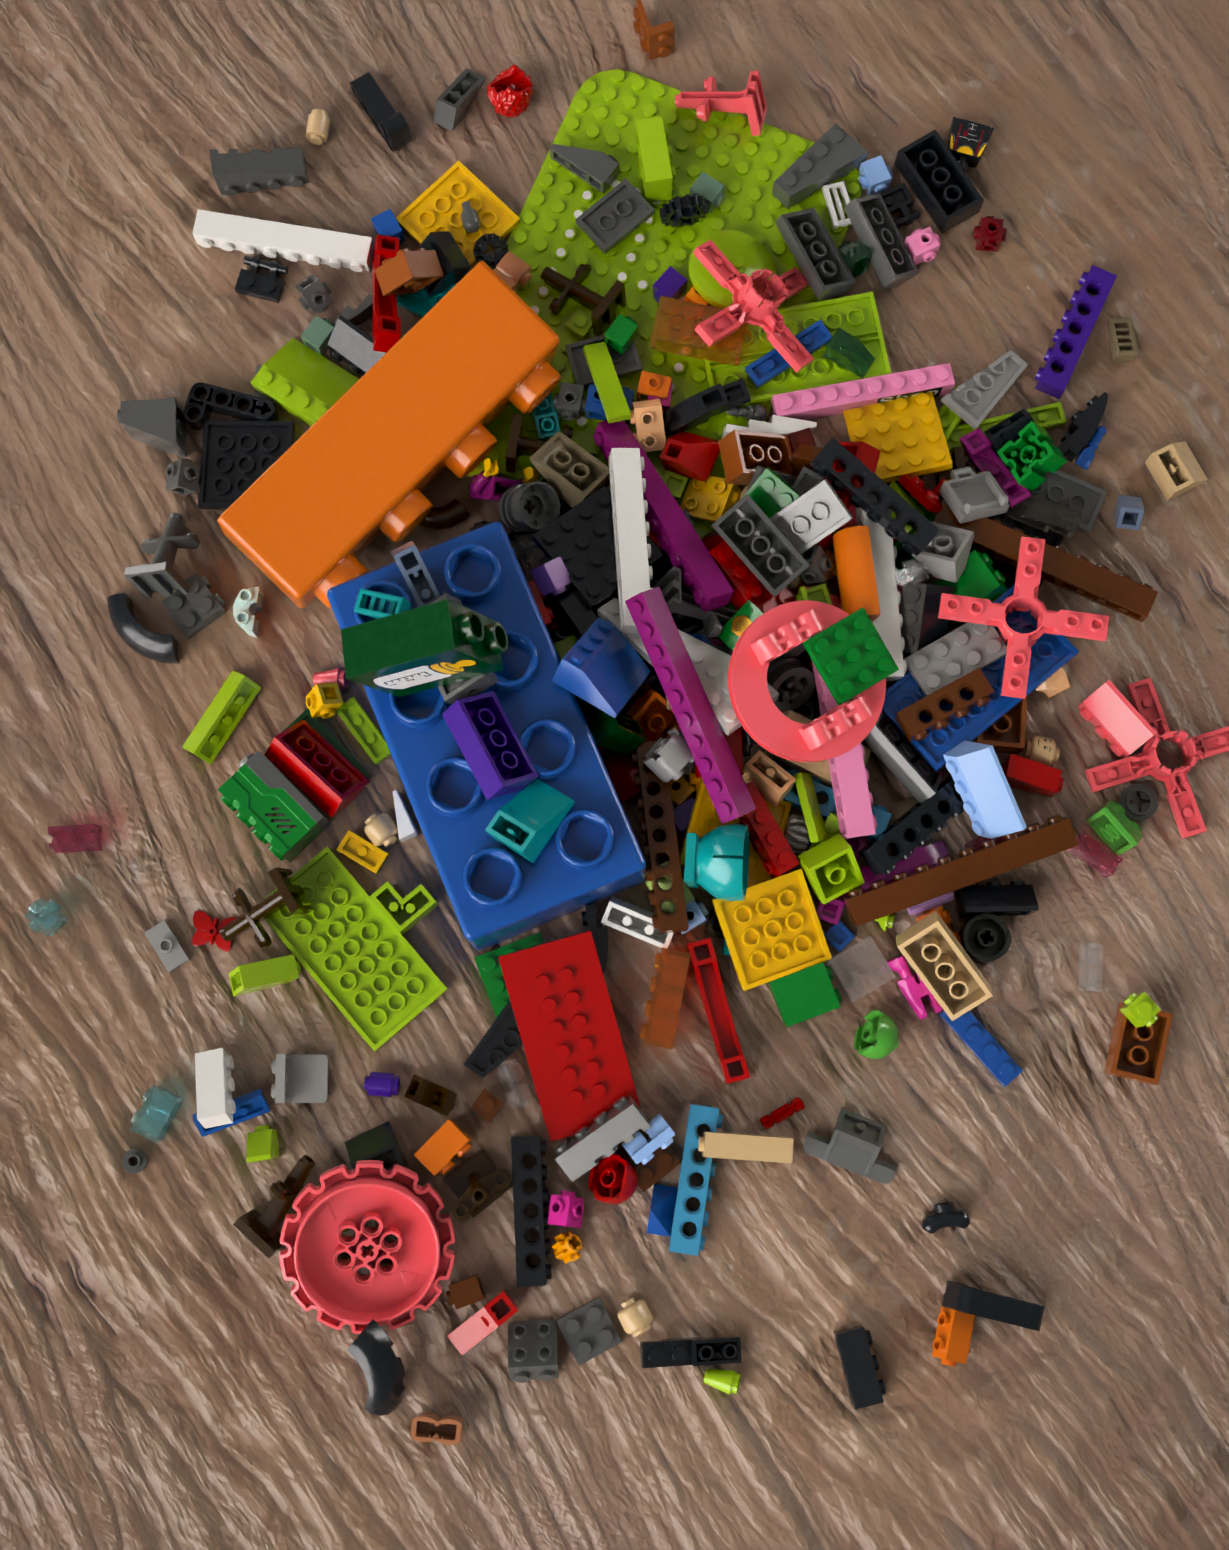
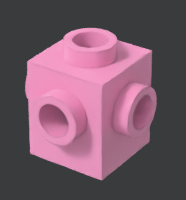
(923, 245)

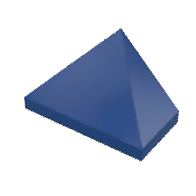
(662, 1210)

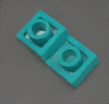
(546, 418)

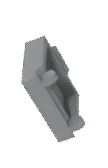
(973, 495)

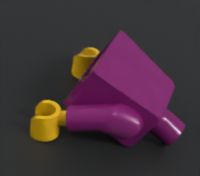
(490, 487)

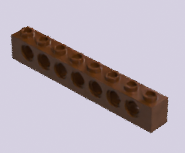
(662, 921)

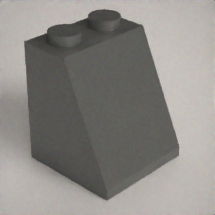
(155, 423)

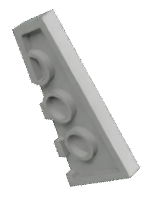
(980, 394)

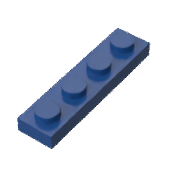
(774, 364)
(984, 1047)

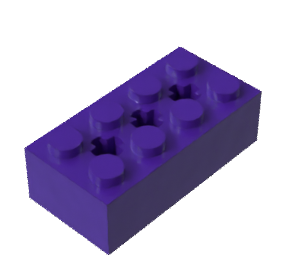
(490, 745)

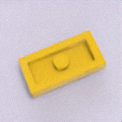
(362, 852)

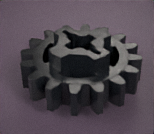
(683, 210)

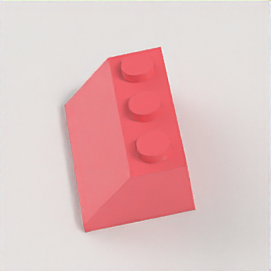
(1116, 720)

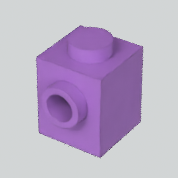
(551, 577)

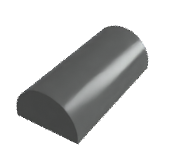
(879, 233)
(815, 253)
(760, 545)
(903, 760)

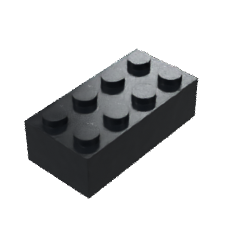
(938, 181)

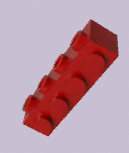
(767, 836)

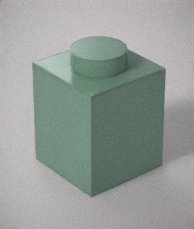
(709, 189)
(318, 334)

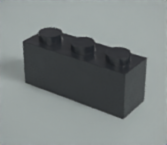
(859, 1366)

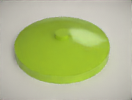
(742, 251)

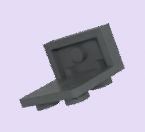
(532, 1350)

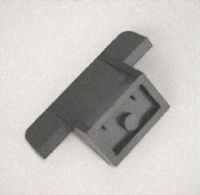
(853, 1147)

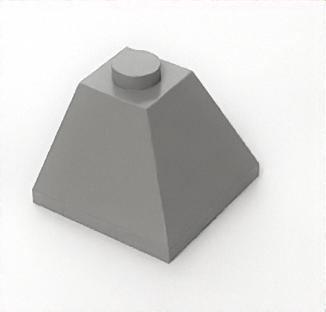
(947, 552)

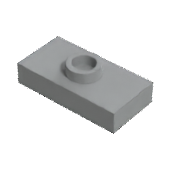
(167, 946)

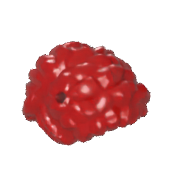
(510, 92)

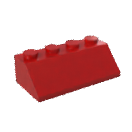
(316, 767)

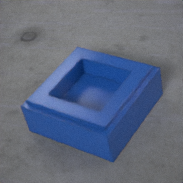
(839, 936)

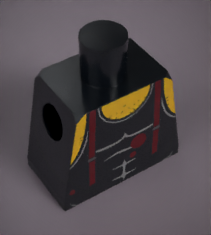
(968, 141)

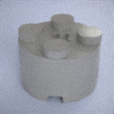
(669, 756)

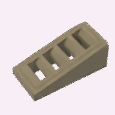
(1122, 355)

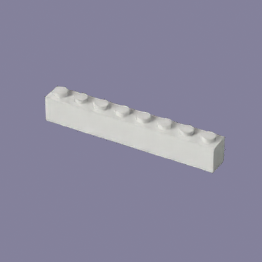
(283, 240)
(629, 529)
(890, 620)

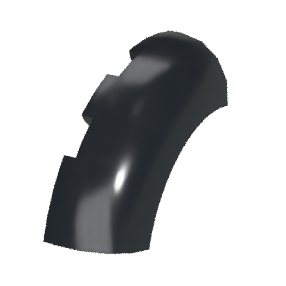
(147, 643)
(381, 1368)

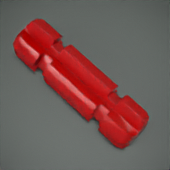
(782, 1113)

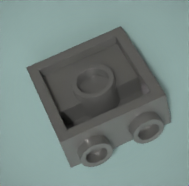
(195, 609)

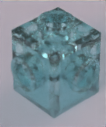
(45, 917)

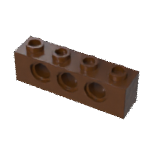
(973, 683)

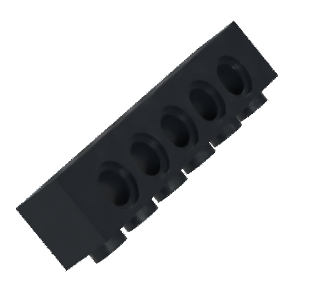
(887, 498)
(876, 853)
(525, 1273)

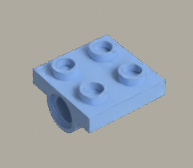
(659, 1136)

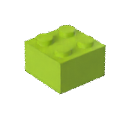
(831, 869)

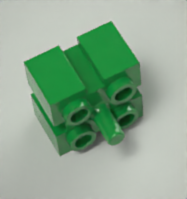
(1032, 456)

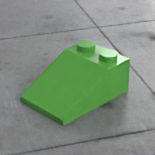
(1115, 828)

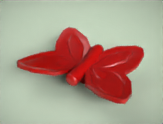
(210, 932)

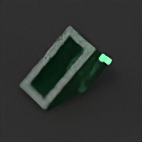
(856, 256)
(849, 353)

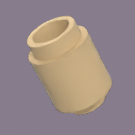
(317, 126)

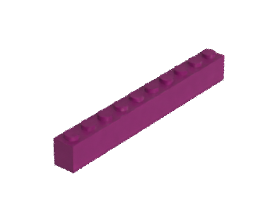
(671, 525)
(690, 704)

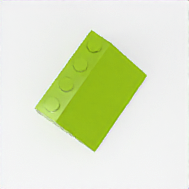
(302, 381)

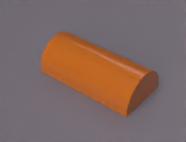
(856, 571)

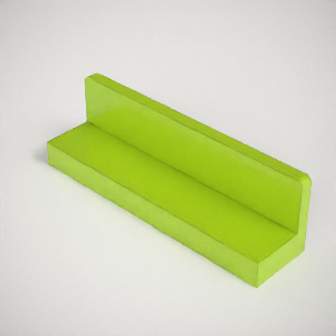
(221, 717)

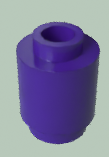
(382, 1084)

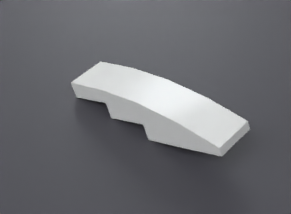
(776, 425)

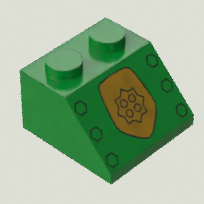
(738, 623)

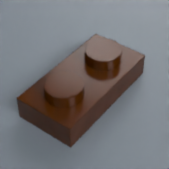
(656, 1168)

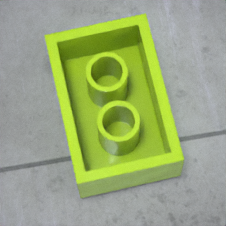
(655, 159)

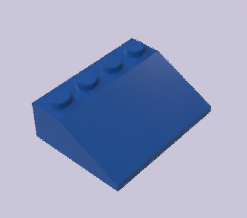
(602, 668)

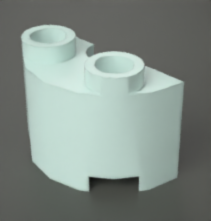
(244, 608)

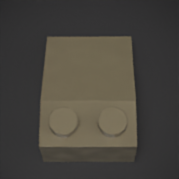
(570, 469)

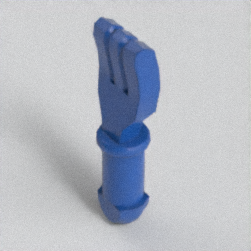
(1087, 454)

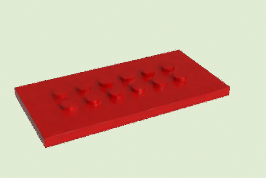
(568, 1031)

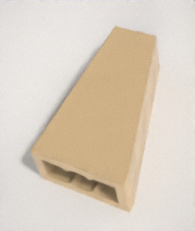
(746, 1147)

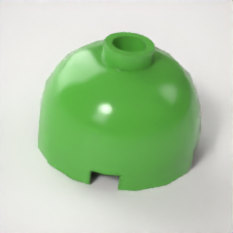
(877, 1036)

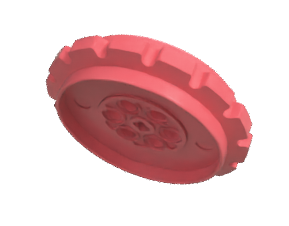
(349, 1201)

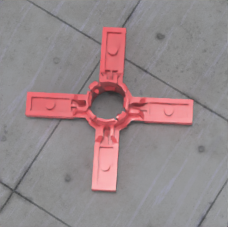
(747, 295)
(1024, 599)
(1147, 763)

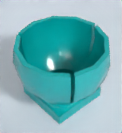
(719, 861)

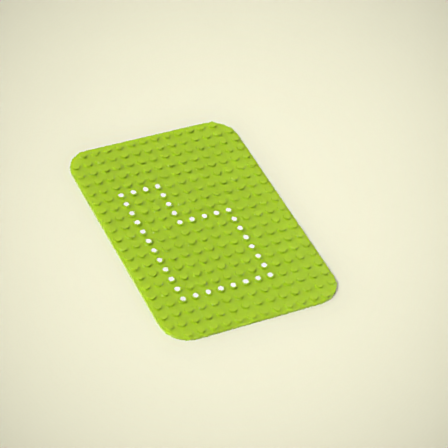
(605, 121)

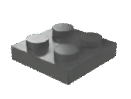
(589, 1331)

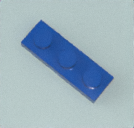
(247, 1107)

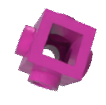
(566, 1210)

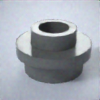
(142, 1161)

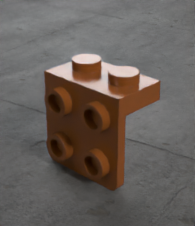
(655, 40)

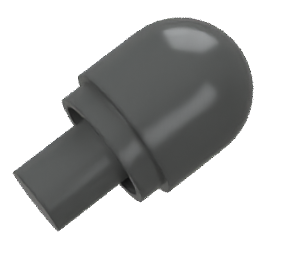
(469, 218)

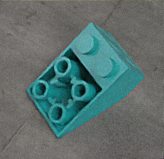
(530, 819)

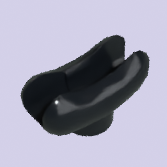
(944, 1217)

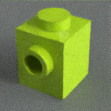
(1140, 1009)

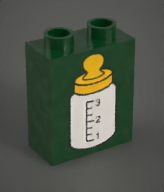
(423, 648)

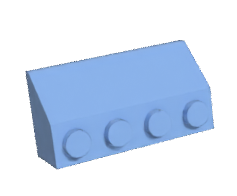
(984, 789)

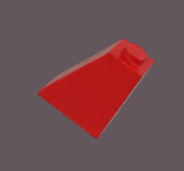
(1032, 776)

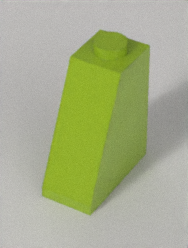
(264, 974)

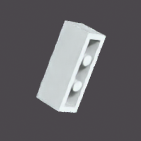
(634, 922)
(214, 1088)

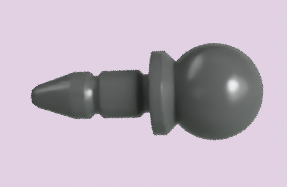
(755, 412)

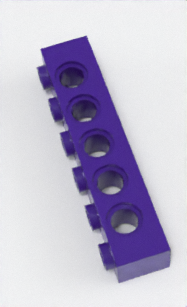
(1100, 283)

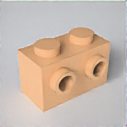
(648, 424)
(769, 777)

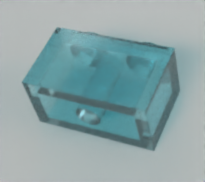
(156, 1113)

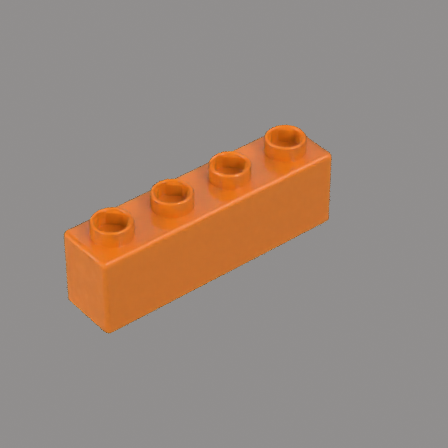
(393, 436)

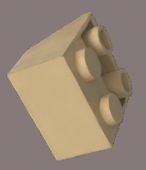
(1175, 469)

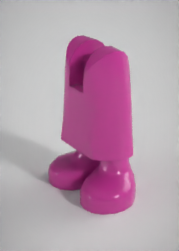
(913, 987)

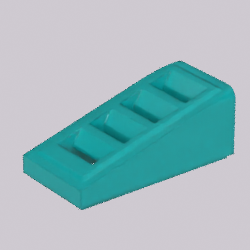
(397, 604)

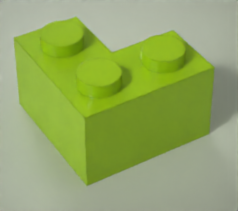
(405, 911)

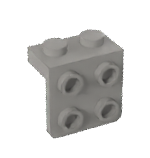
(300, 1078)

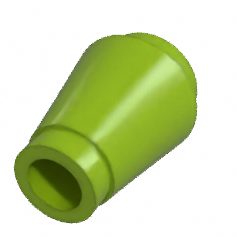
(723, 1380)

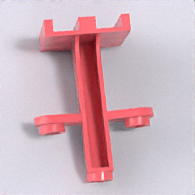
(749, 101)

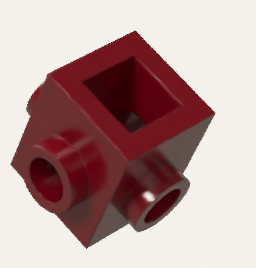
(989, 234)

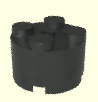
(995, 931)

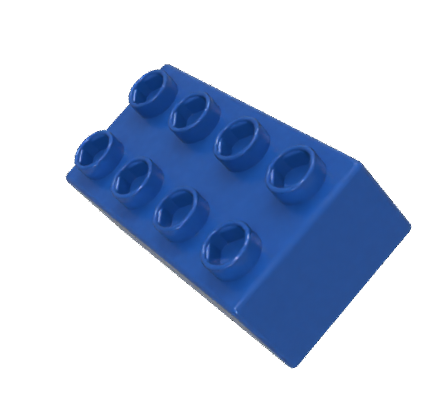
(487, 883)

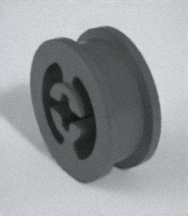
(791, 681)

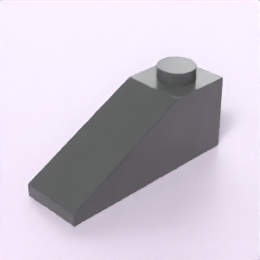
(457, 99)
(589, 165)

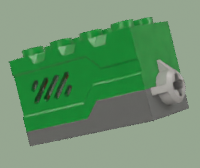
(272, 807)

